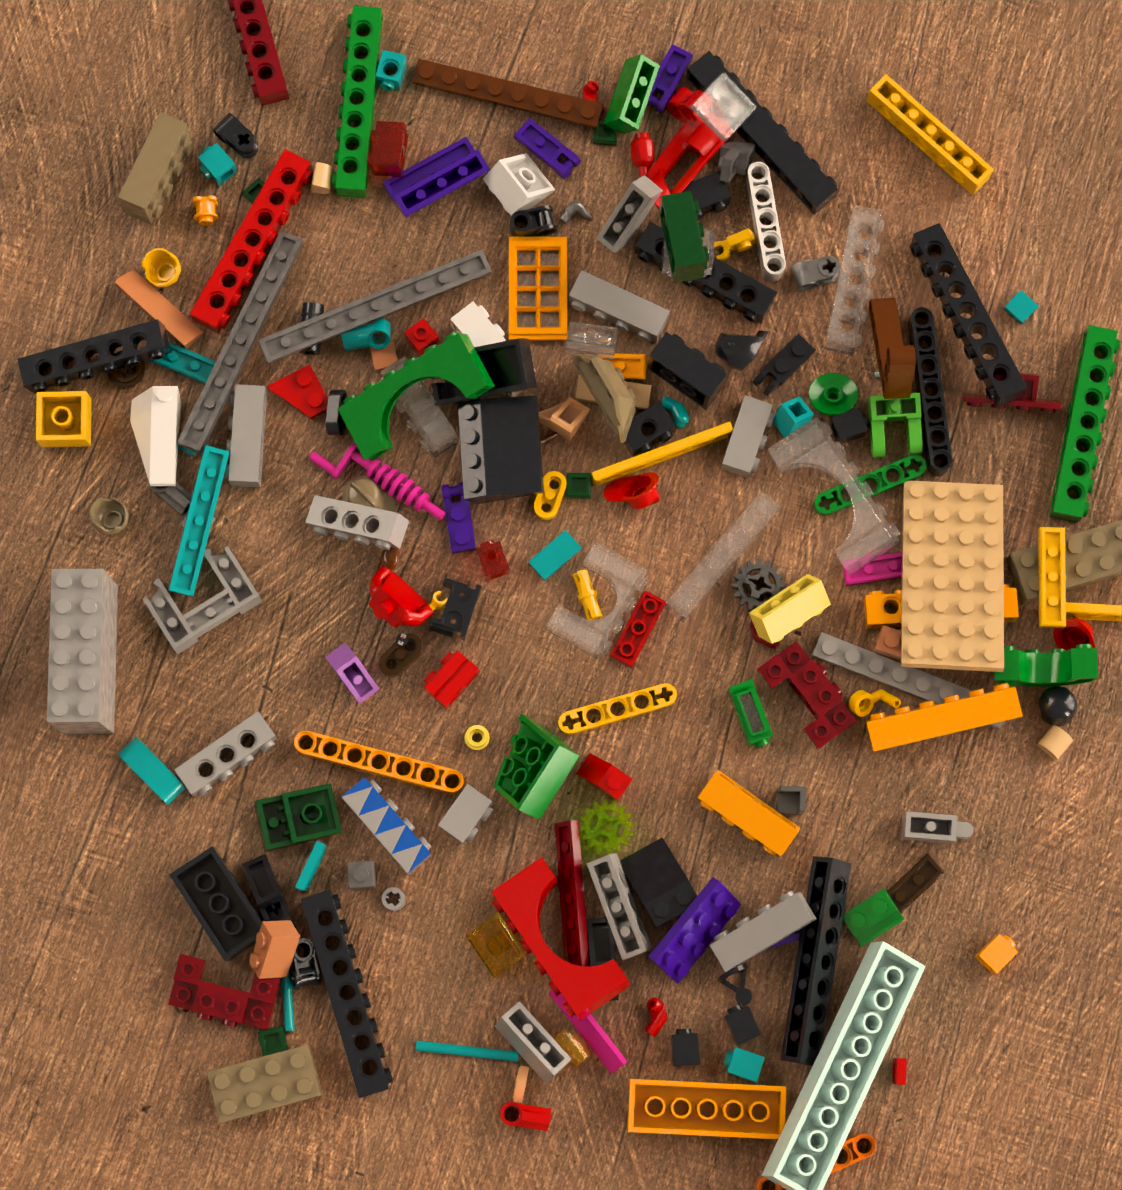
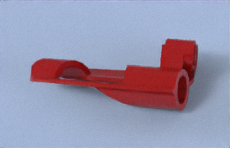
(692, 137)

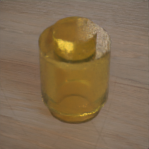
(573, 1046)

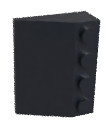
(500, 448)

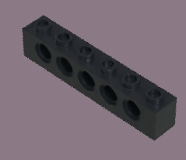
(721, 272)
(34, 365)

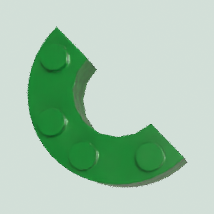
(1049, 669)

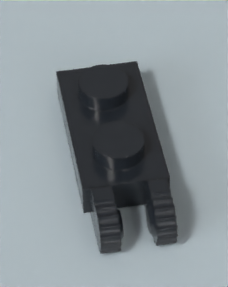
(785, 363)

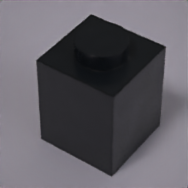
(849, 425)
(741, 1024)
(685, 1048)

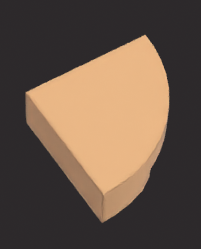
(520, 1084)

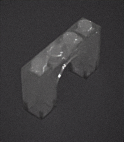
(593, 635)

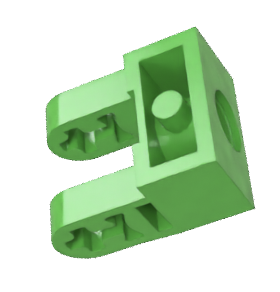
(892, 410)

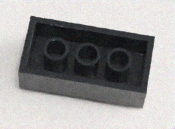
(218, 903)

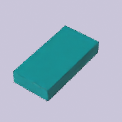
(555, 555)
(311, 866)

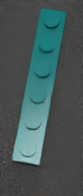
(198, 520)

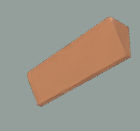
(159, 308)

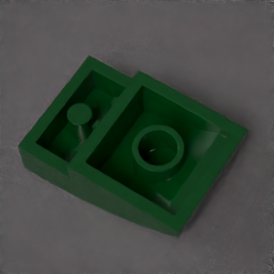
(297, 817)

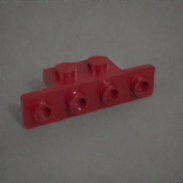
(1024, 403)

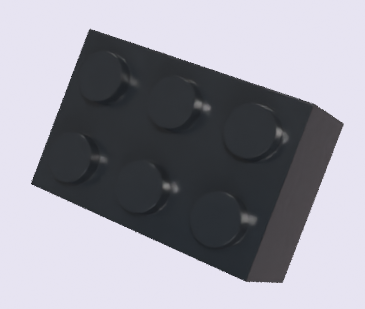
(686, 370)

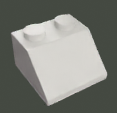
(518, 183)

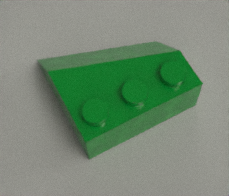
(534, 768)

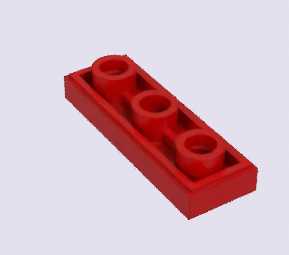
(631, 642)

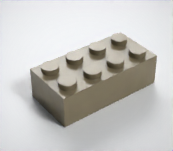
(156, 168)
(264, 1083)

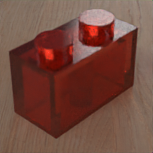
(388, 149)

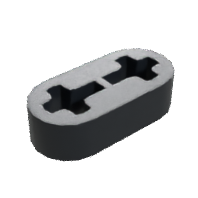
(334, 422)

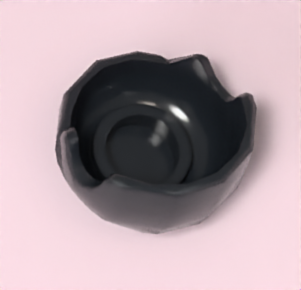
(1057, 705)

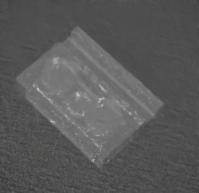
(591, 340)

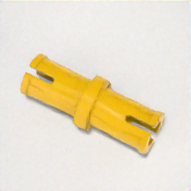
(587, 595)

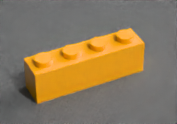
(749, 813)

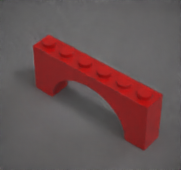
(580, 986)

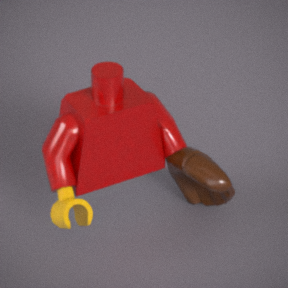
(395, 599)

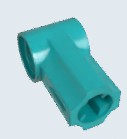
(366, 336)

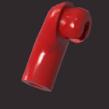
(658, 1016)

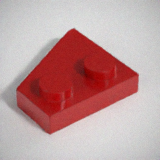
(302, 392)

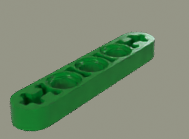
(880, 479)

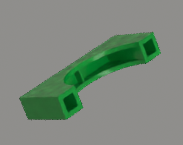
(370, 412)

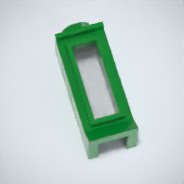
(750, 714)

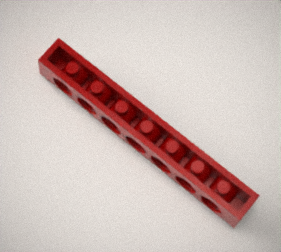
(287, 166)

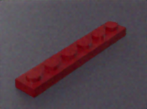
(572, 893)

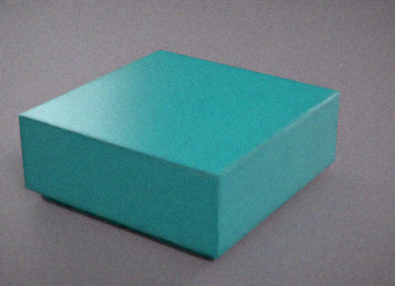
(1021, 307)

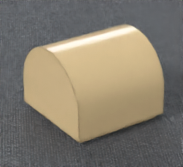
(322, 178)
(1055, 742)

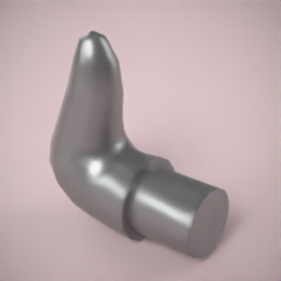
(573, 208)

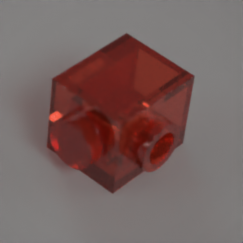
(492, 560)

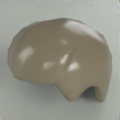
(108, 516)

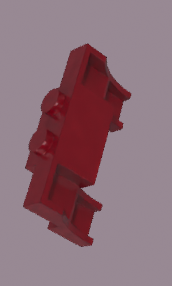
(814, 690)
(222, 1002)

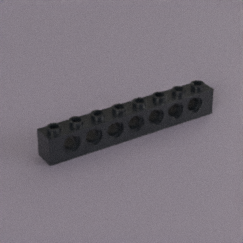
(935, 240)
(313, 908)
(816, 961)

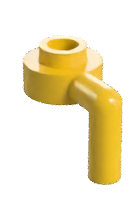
(862, 702)

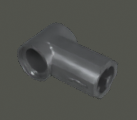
(175, 496)

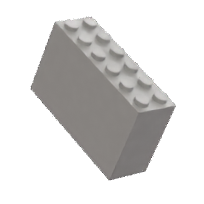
(82, 651)

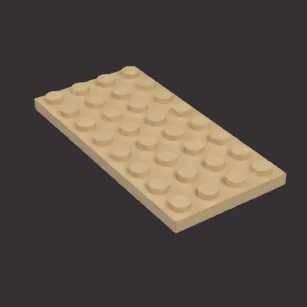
(952, 576)

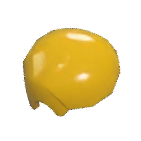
(161, 267)

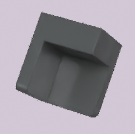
(791, 800)

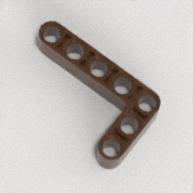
(894, 359)

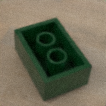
(683, 236)

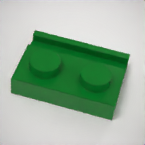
(872, 917)

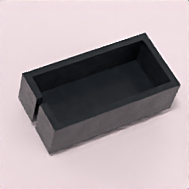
(508, 366)

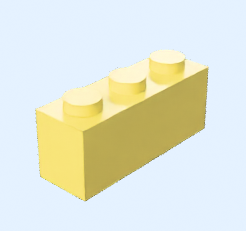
(790, 608)

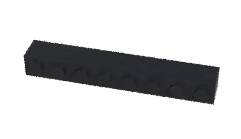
(771, 141)

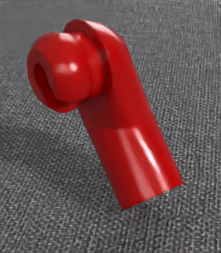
(590, 92)

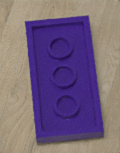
(695, 930)

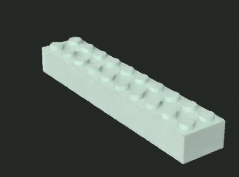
(844, 1069)

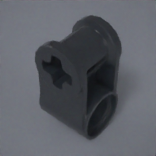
(234, 134)
(534, 219)
(305, 966)

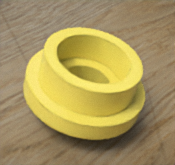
(477, 729)

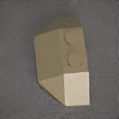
(608, 391)

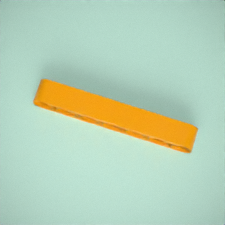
(365, 764)

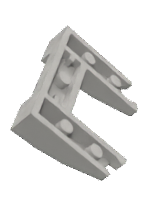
(185, 629)

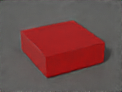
(899, 1071)

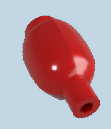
(642, 152)

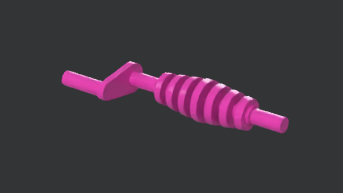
(390, 480)

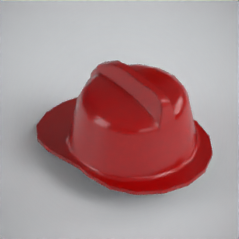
(635, 490)
(1076, 632)

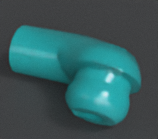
(678, 410)

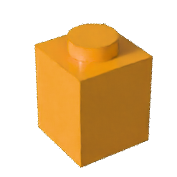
(997, 953)

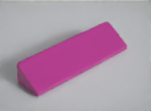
(595, 1038)

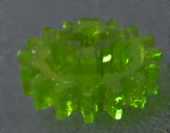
(601, 816)

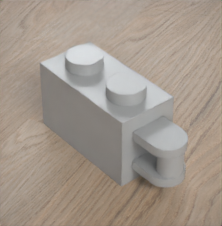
(933, 827)

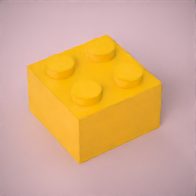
(63, 419)

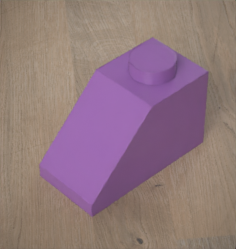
(352, 673)

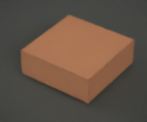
(383, 357)

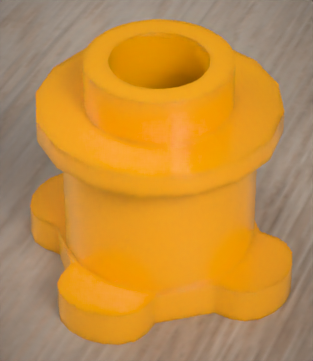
(205, 209)

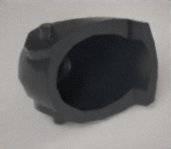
(739, 350)

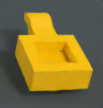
(740, 241)

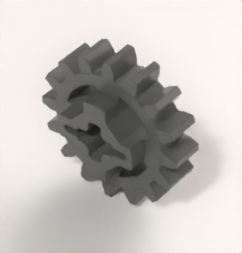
(749, 582)

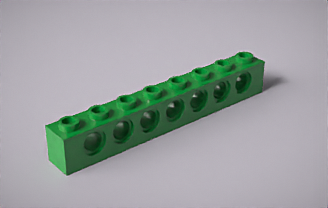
(369, 20)
(1062, 505)

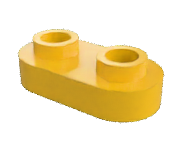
(551, 496)

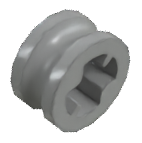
(391, 906)

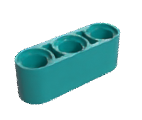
(151, 770)

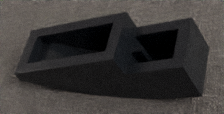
(267, 890)
(600, 943)

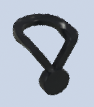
(742, 995)

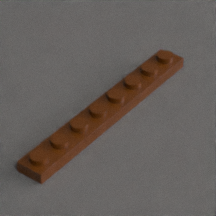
(507, 93)

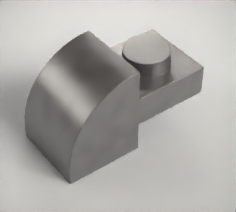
(735, 158)

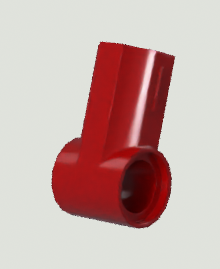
(528, 1116)

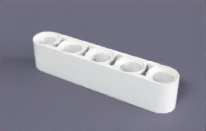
(765, 232)

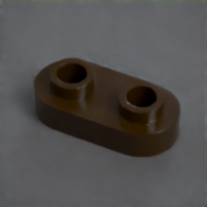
(400, 656)

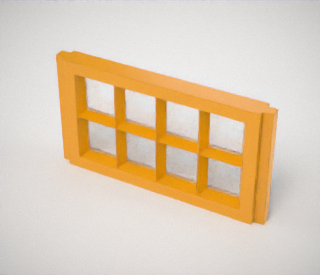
(538, 288)

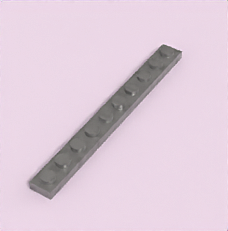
(374, 306)
(240, 342)

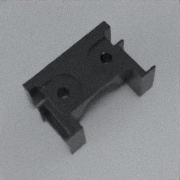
(457, 609)

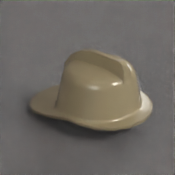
(365, 492)

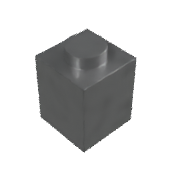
(362, 875)

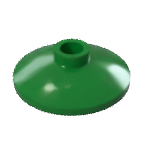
(835, 386)

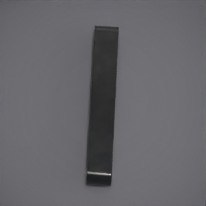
(930, 403)

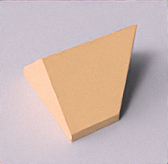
(564, 417)

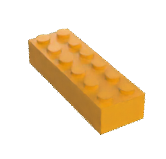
(706, 1109)

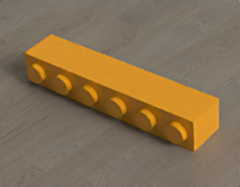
(943, 718)

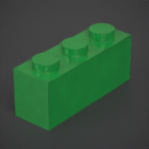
(631, 94)

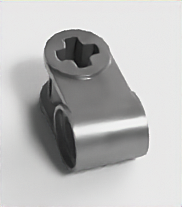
(811, 273)

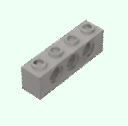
(325, 510)
(191, 769)
(619, 906)

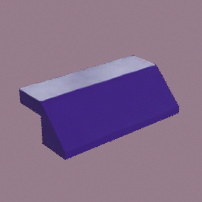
(436, 177)

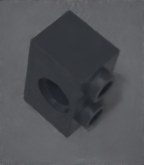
(658, 420)

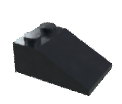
(658, 882)

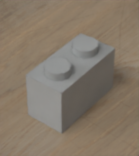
(466, 814)

